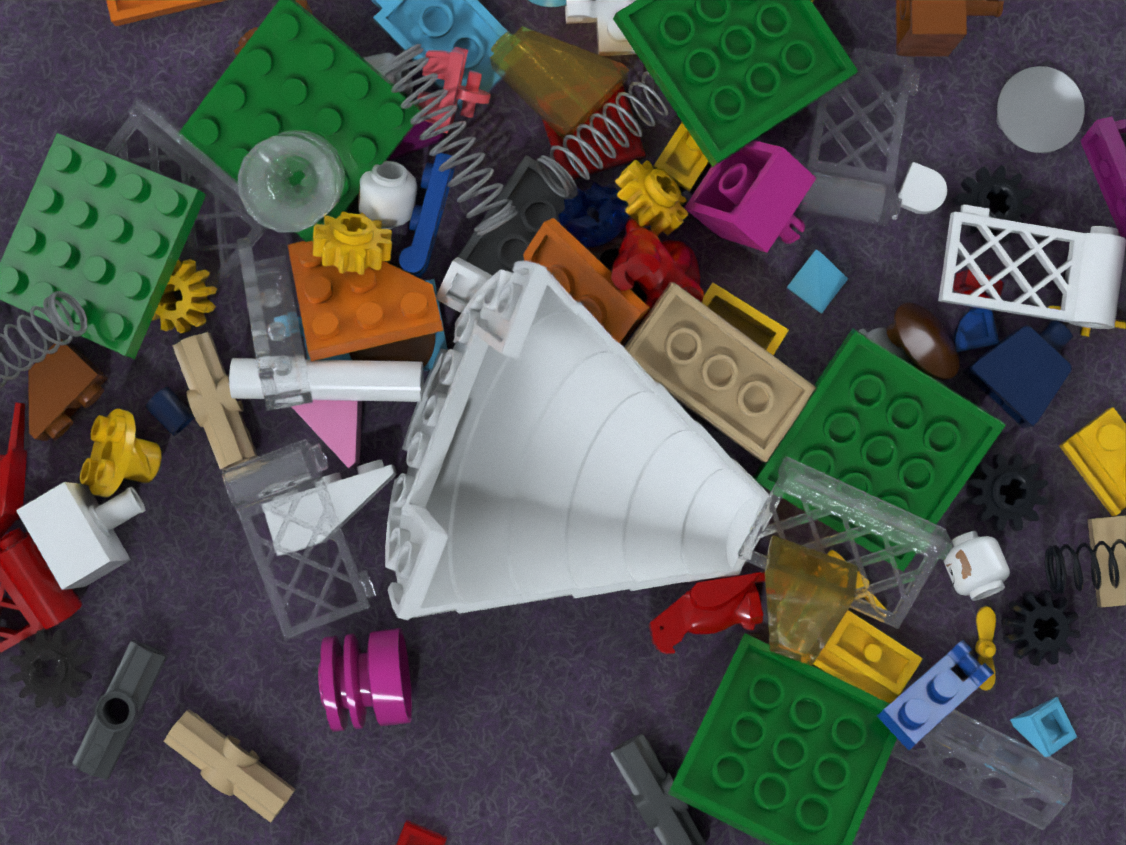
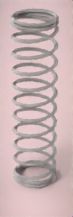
(565, 178)
(508, 211)
(58, 324)

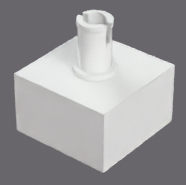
(78, 533)

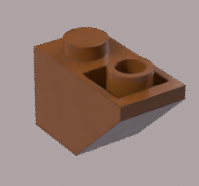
(59, 389)

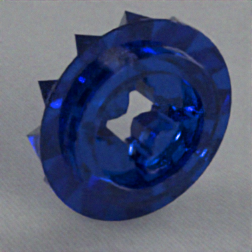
(610, 210)

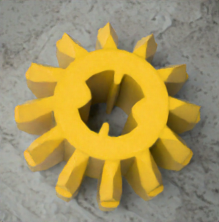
(194, 300)

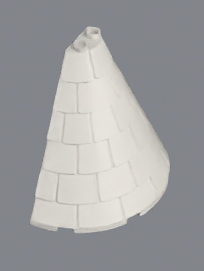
(554, 466)

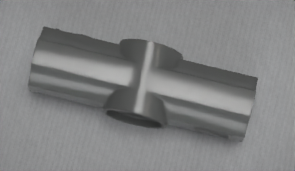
(107, 734)
(650, 793)

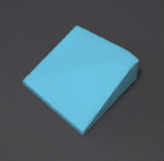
(817, 281)
(1041, 728)

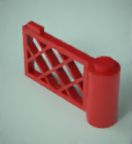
(31, 589)

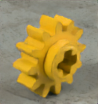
(652, 197)
(352, 242)

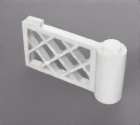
(1090, 276)

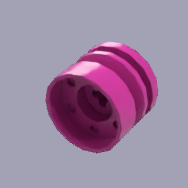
(365, 679)

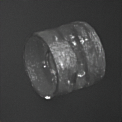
(266, 187)

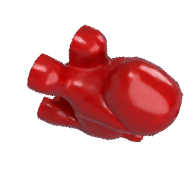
(655, 264)

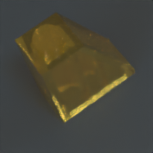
(556, 77)
(805, 598)

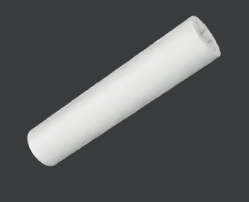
(341, 380)

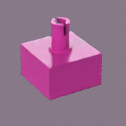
(753, 196)

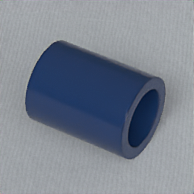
(170, 410)

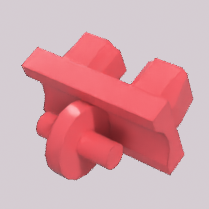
(451, 68)

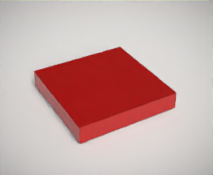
(623, 155)

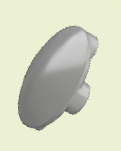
(1040, 109)

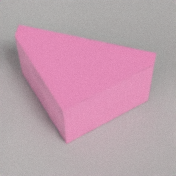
(337, 425)

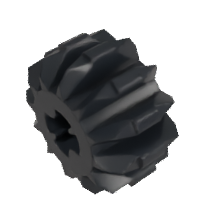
(1037, 645)

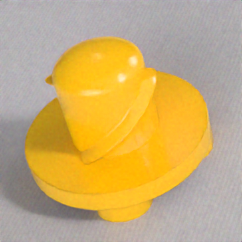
(118, 455)

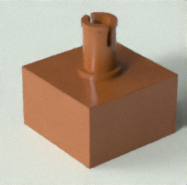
(937, 25)

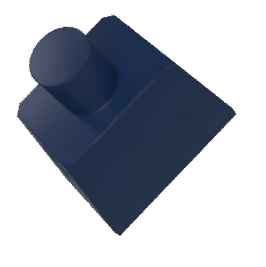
(1024, 371)

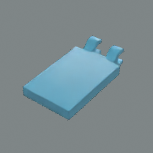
(444, 27)

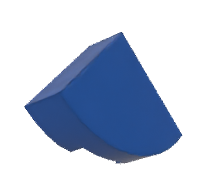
(976, 330)

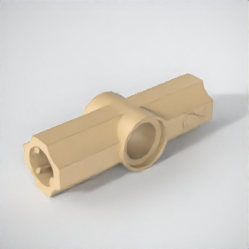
(212, 401)
(229, 765)

